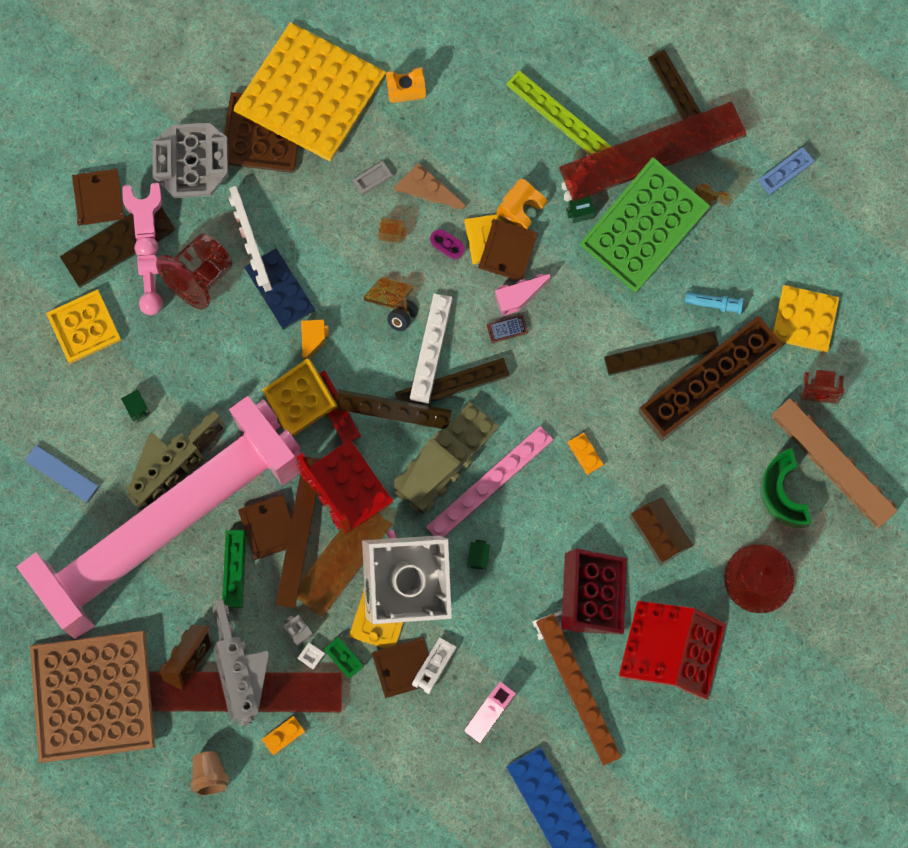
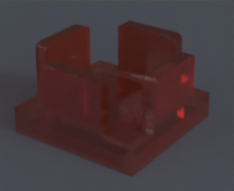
(822, 387)

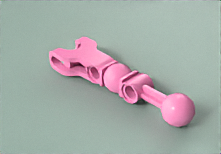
(146, 245)

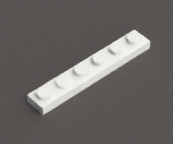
(251, 245)
(431, 348)

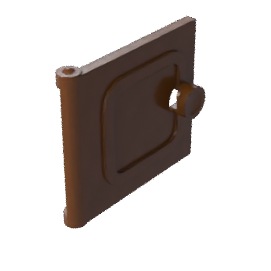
(98, 197)
(507, 246)
(266, 526)
(403, 664)

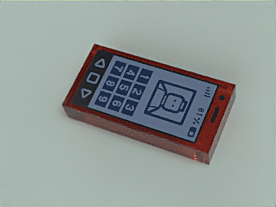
(507, 329)

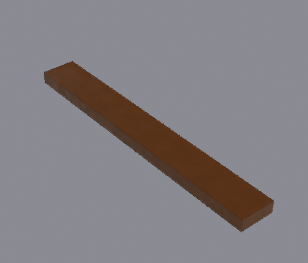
(297, 543)

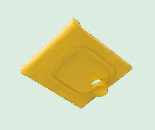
(477, 234)
(380, 635)

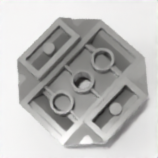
(179, 146)

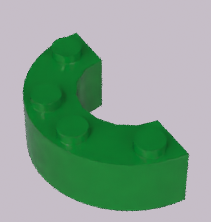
(773, 495)

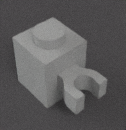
(297, 630)

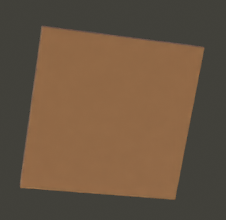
(92, 696)

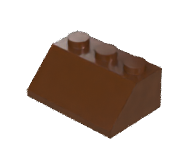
(660, 530)
(187, 656)

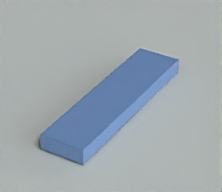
(61, 474)

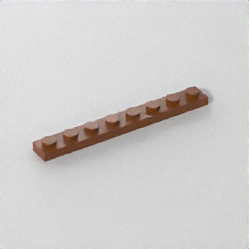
(578, 689)

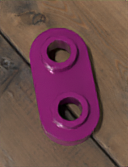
(449, 242)

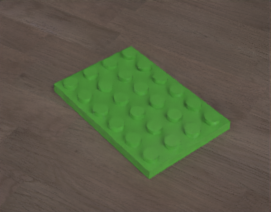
(644, 225)

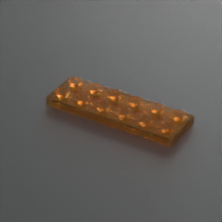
(338, 565)

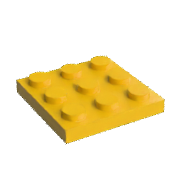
(805, 318)
(83, 326)
(299, 397)

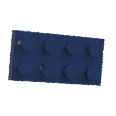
(287, 297)

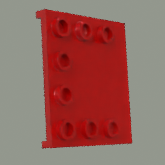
(345, 486)
(673, 647)

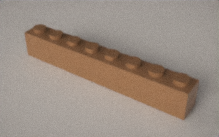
(834, 463)

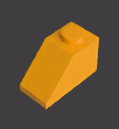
(313, 337)

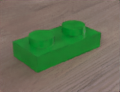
(343, 658)

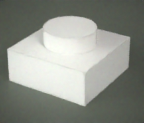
(311, 656)

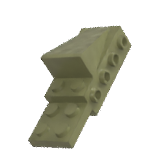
(444, 459)
(160, 462)

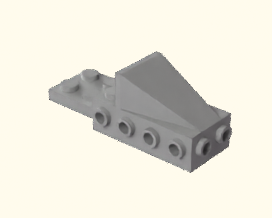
(239, 674)

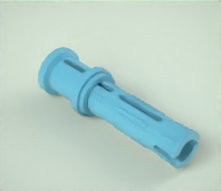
(723, 303)

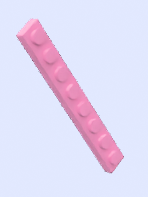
(490, 483)

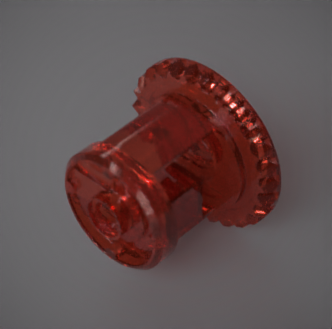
(195, 286)
(759, 578)

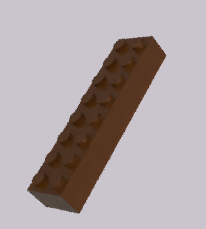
(710, 378)

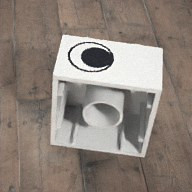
(406, 579)

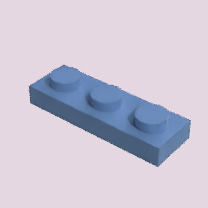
(786, 171)

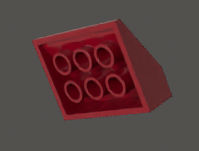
(600, 585)

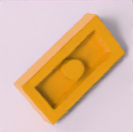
(585, 453)
(283, 735)

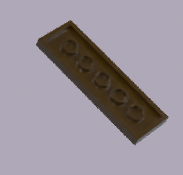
(110, 248)

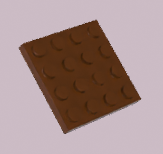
(255, 145)

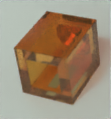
(392, 230)

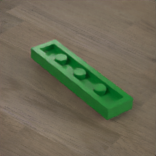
(234, 568)

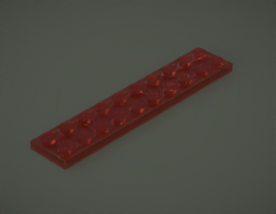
(666, 145)
(280, 693)

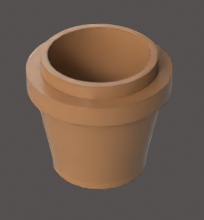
(208, 774)

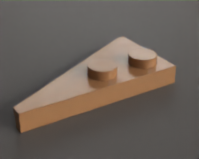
(424, 185)

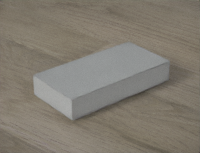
(372, 178)

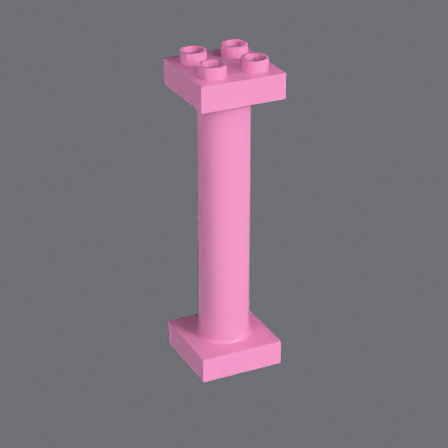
(165, 518)

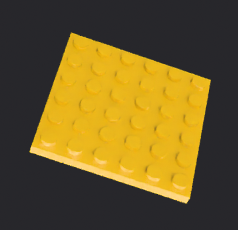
(310, 91)

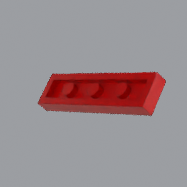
(340, 419)

